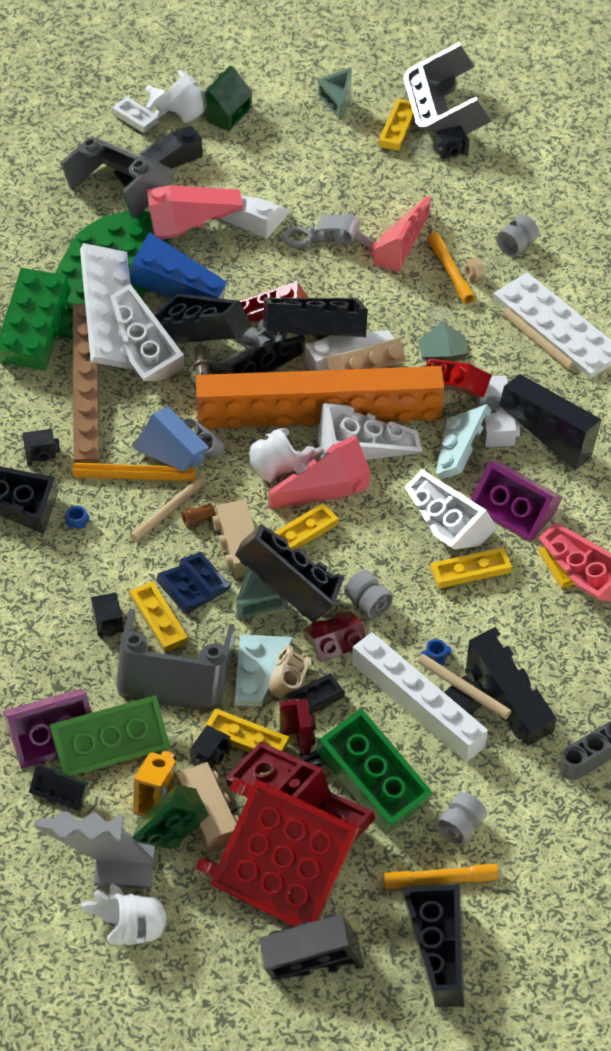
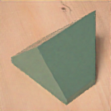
(336, 91)
(443, 342)
(257, 597)

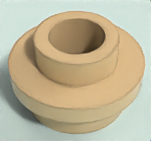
(474, 270)

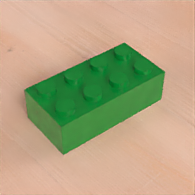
(33, 318)
(373, 770)

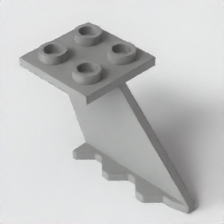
(116, 853)

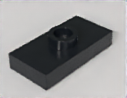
(319, 693)
(58, 787)

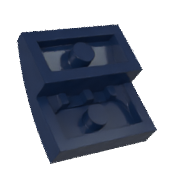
(193, 582)

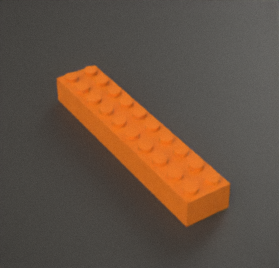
(299, 396)

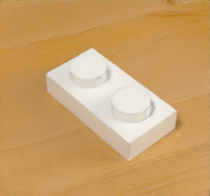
(135, 115)

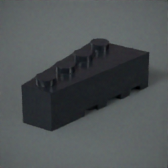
(202, 318)
(552, 419)
(290, 572)
(500, 679)
(438, 932)

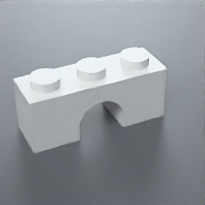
(499, 427)

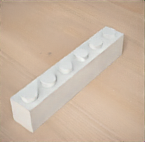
(419, 697)

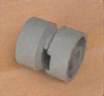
(517, 235)
(366, 592)
(461, 818)

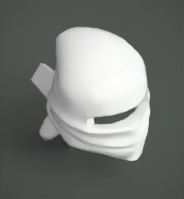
(182, 98)
(276, 456)
(135, 917)

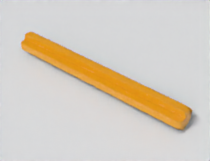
(134, 472)

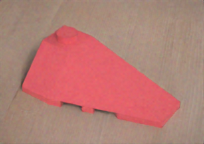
(183, 207)
(399, 238)
(334, 476)
(581, 560)

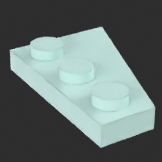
(457, 440)
(255, 666)

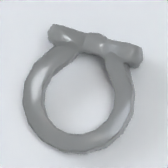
(305, 243)

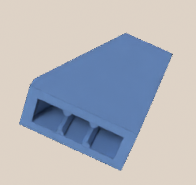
(171, 441)

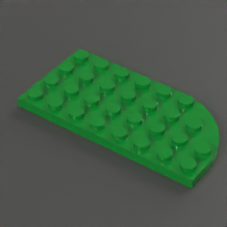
(112, 232)

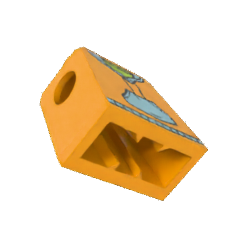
(156, 772)

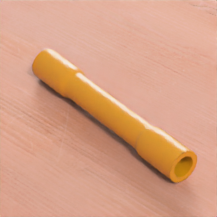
(461, 286)
(473, 874)

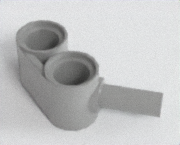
(342, 228)
(258, 337)
(206, 436)

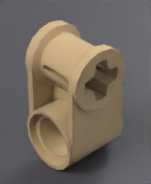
(288, 672)

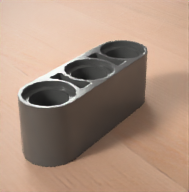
(583, 756)

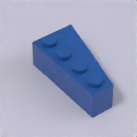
(172, 272)

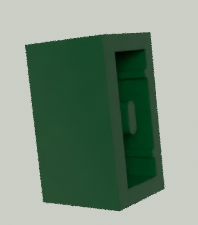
(227, 99)
(171, 818)

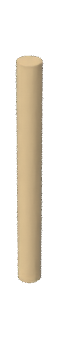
(538, 339)
(168, 508)
(464, 686)

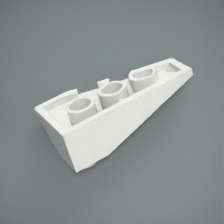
(258, 216)
(146, 341)
(318, 351)
(374, 436)
(449, 514)

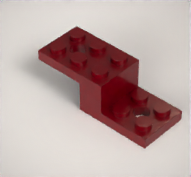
(301, 781)

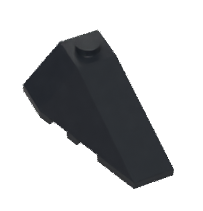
(171, 151)
(261, 358)

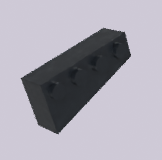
(315, 316)
(27, 498)

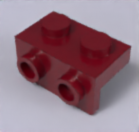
(335, 635)
(295, 719)

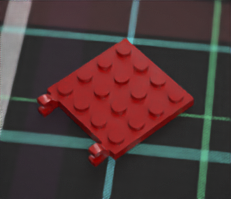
(281, 854)

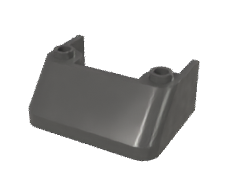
(432, 81)
(95, 152)
(172, 678)

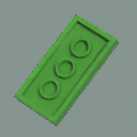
(110, 736)

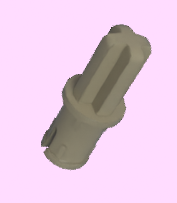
(202, 364)

